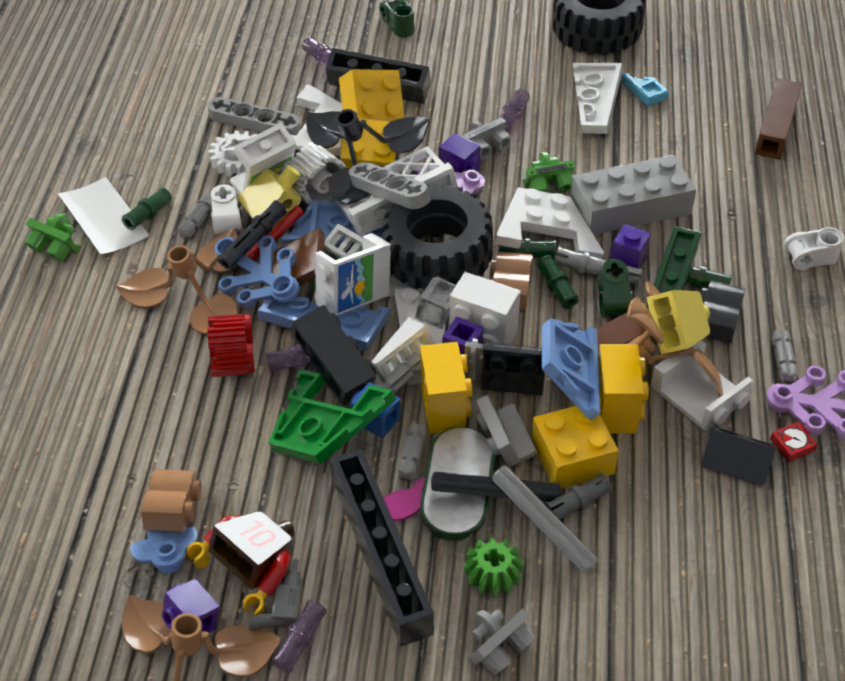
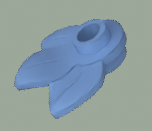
(164, 548)

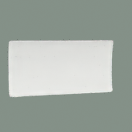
(100, 213)

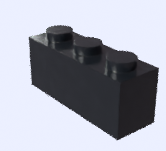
(333, 353)

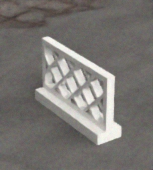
(370, 212)

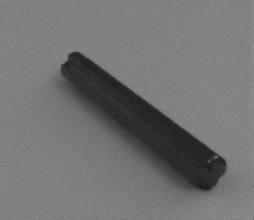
(487, 487)

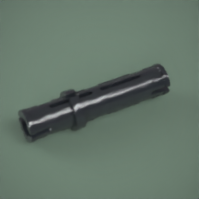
(260, 226)

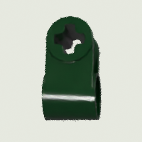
(398, 16)
(614, 293)

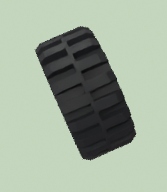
(598, 24)
(446, 213)

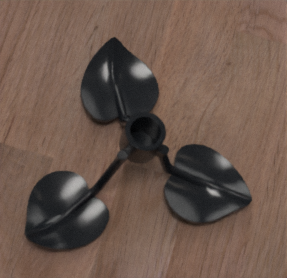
(328, 127)

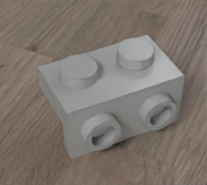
(507, 432)

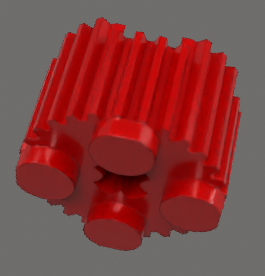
(230, 345)

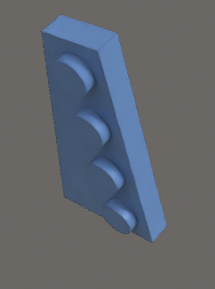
(359, 323)

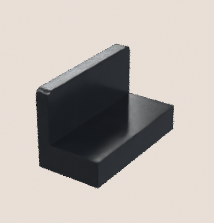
(738, 455)

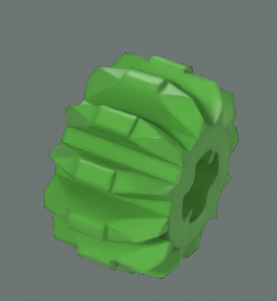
(493, 567)

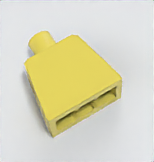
(270, 187)
(680, 318)

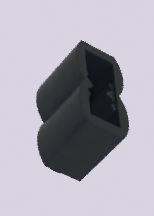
(724, 306)

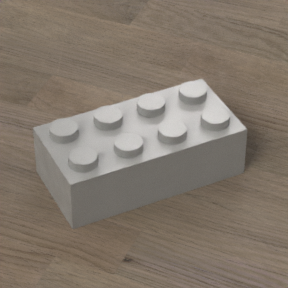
(633, 194)

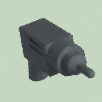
(285, 605)

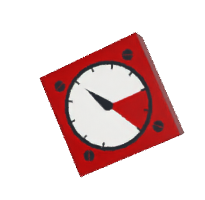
(793, 441)

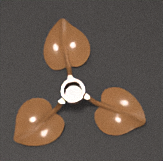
(149, 286)
(639, 312)
(239, 649)

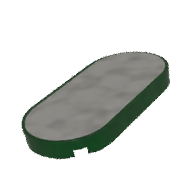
(454, 514)

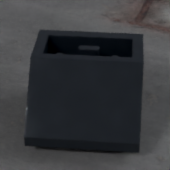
(512, 368)

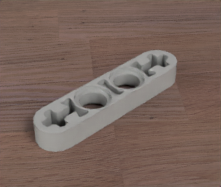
(226, 111)
(390, 185)

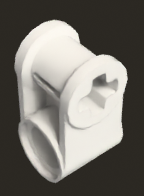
(225, 210)
(815, 249)

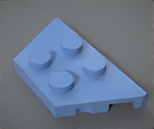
(323, 216)
(572, 363)

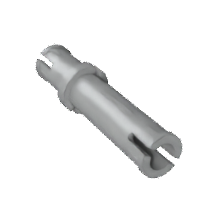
(591, 264)

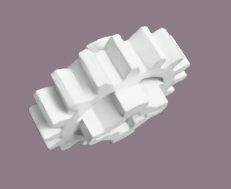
(223, 155)

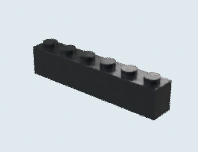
(382, 548)

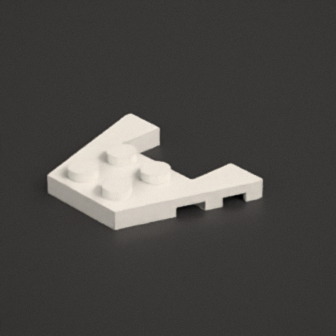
(320, 102)
(547, 215)

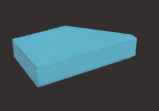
(646, 89)

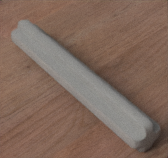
(545, 519)

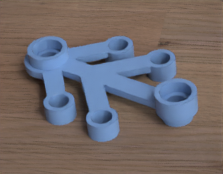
(280, 287)

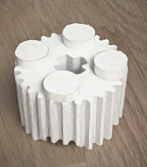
(316, 169)

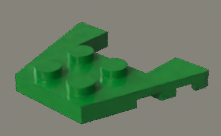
(319, 429)

